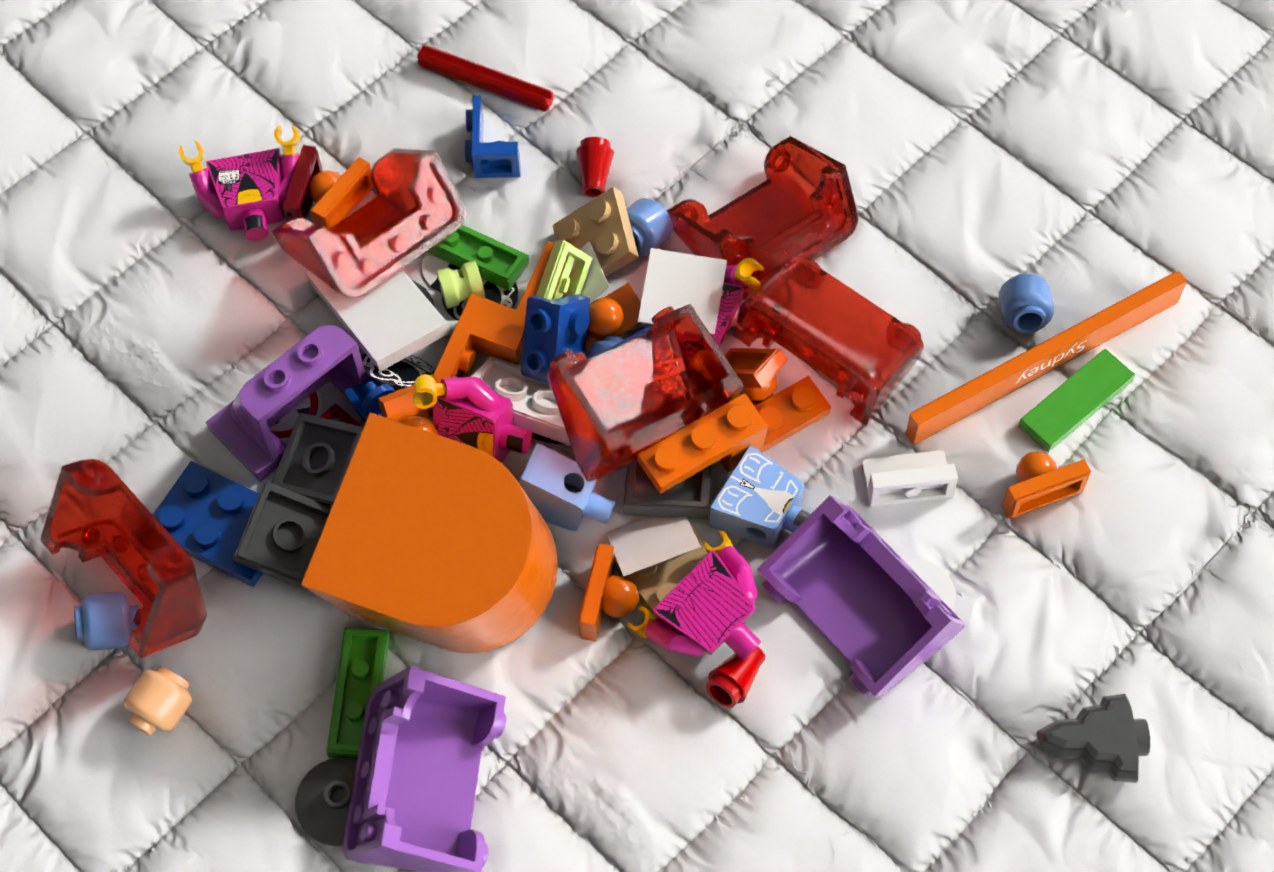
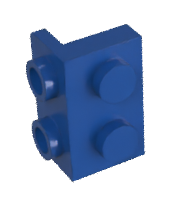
(551, 330)

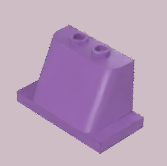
(280, 387)

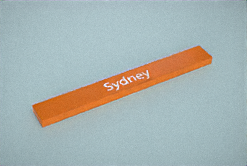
(1044, 357)

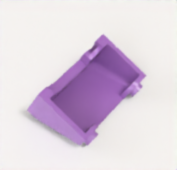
(860, 596)
(421, 774)

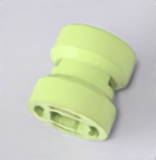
(459, 284)

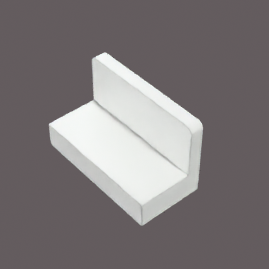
(909, 478)

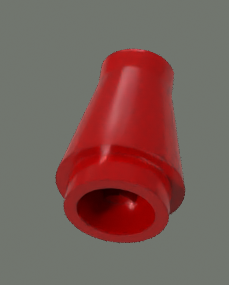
(594, 164)
(733, 678)

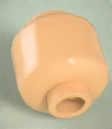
(158, 700)

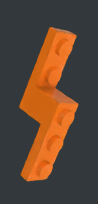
(488, 329)
(730, 431)

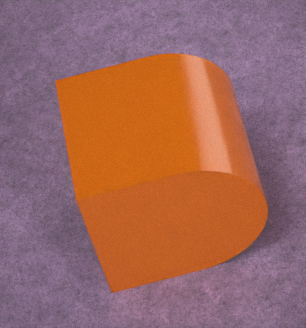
(434, 542)

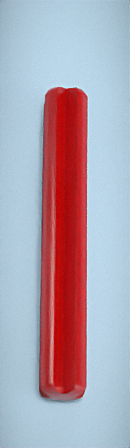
(485, 78)

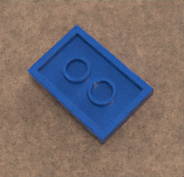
(208, 519)

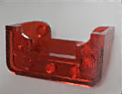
(794, 213)
(408, 217)
(832, 332)
(640, 390)
(104, 518)

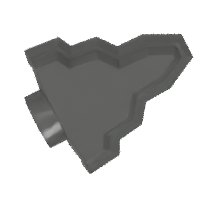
(1101, 738)

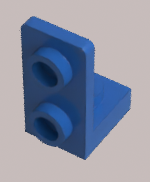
(489, 159)

